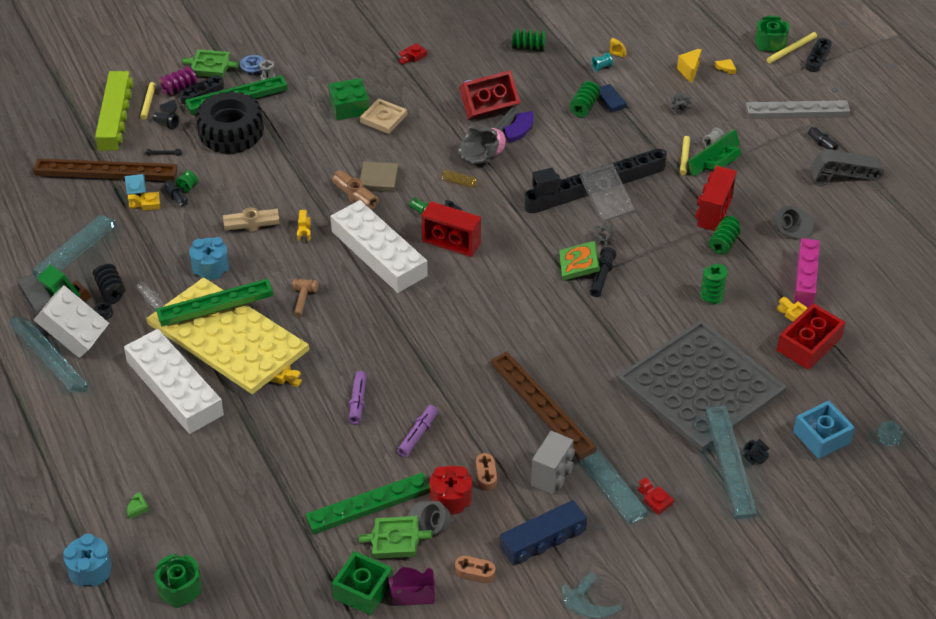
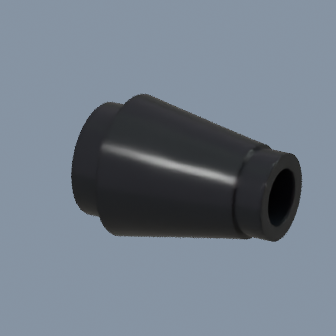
(167, 119)

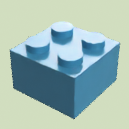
(823, 429)

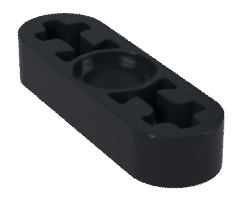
(818, 59)
(210, 85)

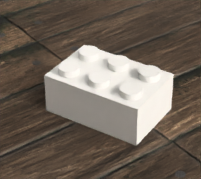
(71, 321)

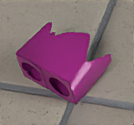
(407, 578)

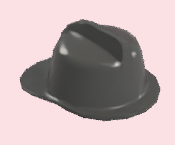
(793, 222)
(432, 516)

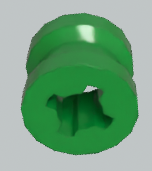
(186, 181)

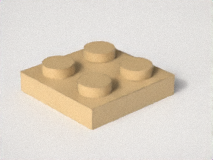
(383, 116)

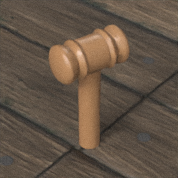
(303, 286)

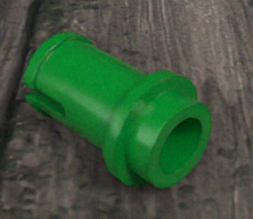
(418, 205)

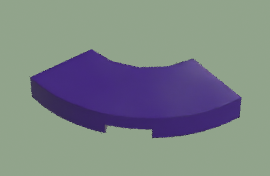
(520, 127)

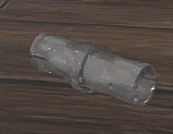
(150, 297)

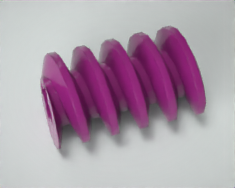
(177, 79)

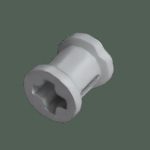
(267, 70)
(716, 133)

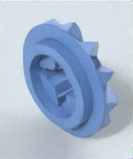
(251, 63)

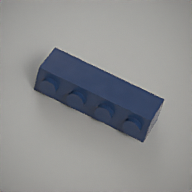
(543, 532)

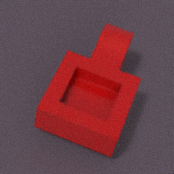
(413, 52)
(656, 498)

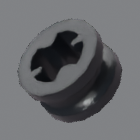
(104, 306)

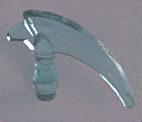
(575, 601)

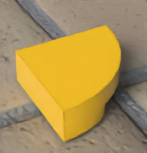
(617, 48)
(726, 65)

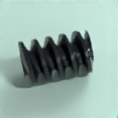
(109, 283)

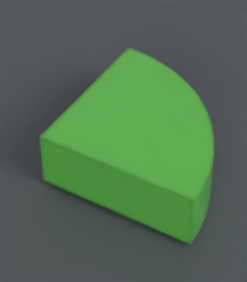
(137, 506)

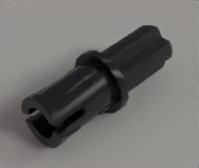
(822, 139)
(176, 193)

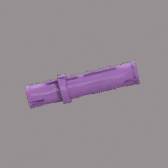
(357, 404)
(421, 425)

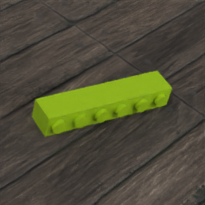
(113, 111)

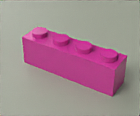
(806, 272)

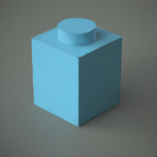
(135, 184)

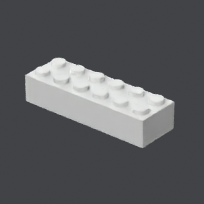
(379, 246)
(174, 381)

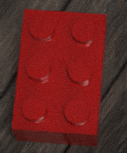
(489, 94)
(715, 198)
(451, 229)
(810, 336)

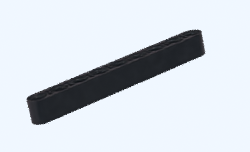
(573, 188)

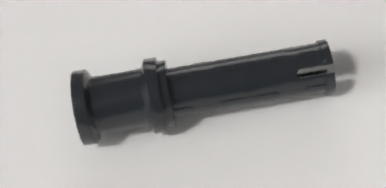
(605, 266)

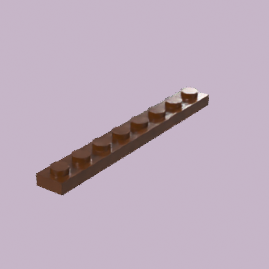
(104, 169)
(542, 404)

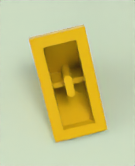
(689, 63)

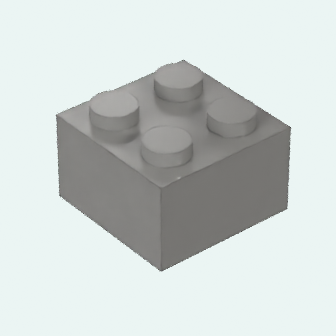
(552, 462)

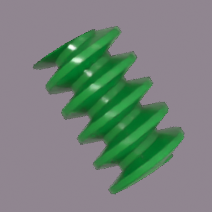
(528, 39)
(584, 99)
(725, 235)
(713, 283)

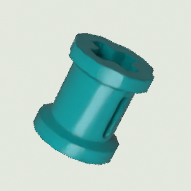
(602, 61)

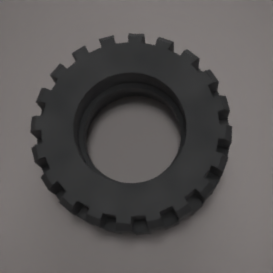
(232, 107)

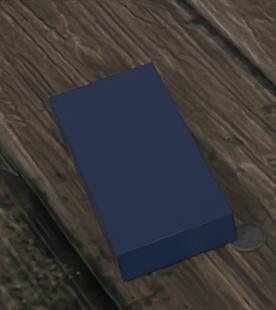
(611, 98)

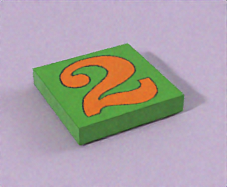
(579, 260)

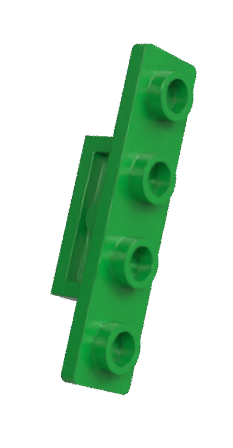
(717, 154)

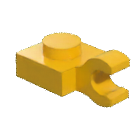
(147, 201)
(304, 222)
(791, 310)
(288, 375)

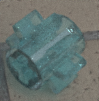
(889, 433)

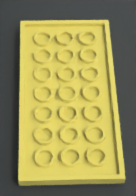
(234, 340)

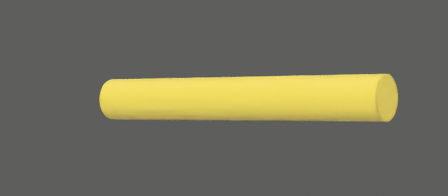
(148, 99)
(685, 153)

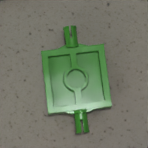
(210, 63)
(395, 537)

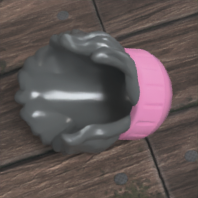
(481, 145)

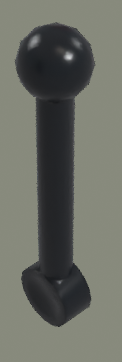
(177, 152)

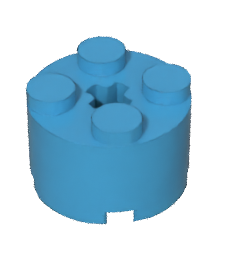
(209, 258)
(87, 561)

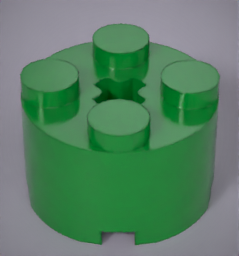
(771, 34)
(178, 580)

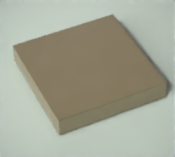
(379, 176)

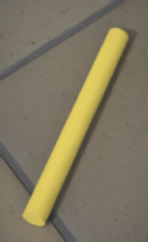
(792, 47)

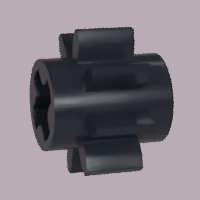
(756, 452)

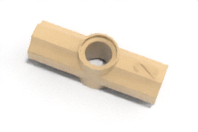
(251, 219)

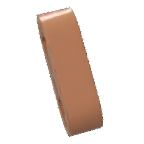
(482, 472)
(475, 569)

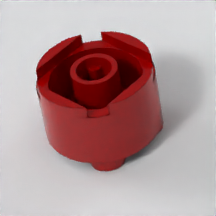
(451, 487)

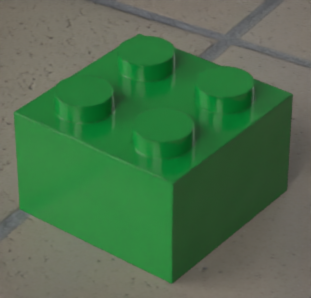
(348, 98)
(362, 583)

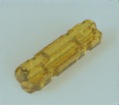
(459, 178)

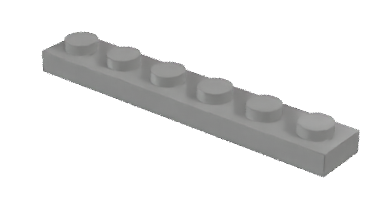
(797, 109)

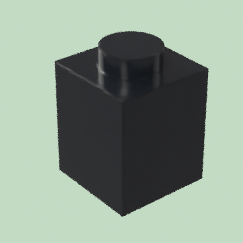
(545, 182)

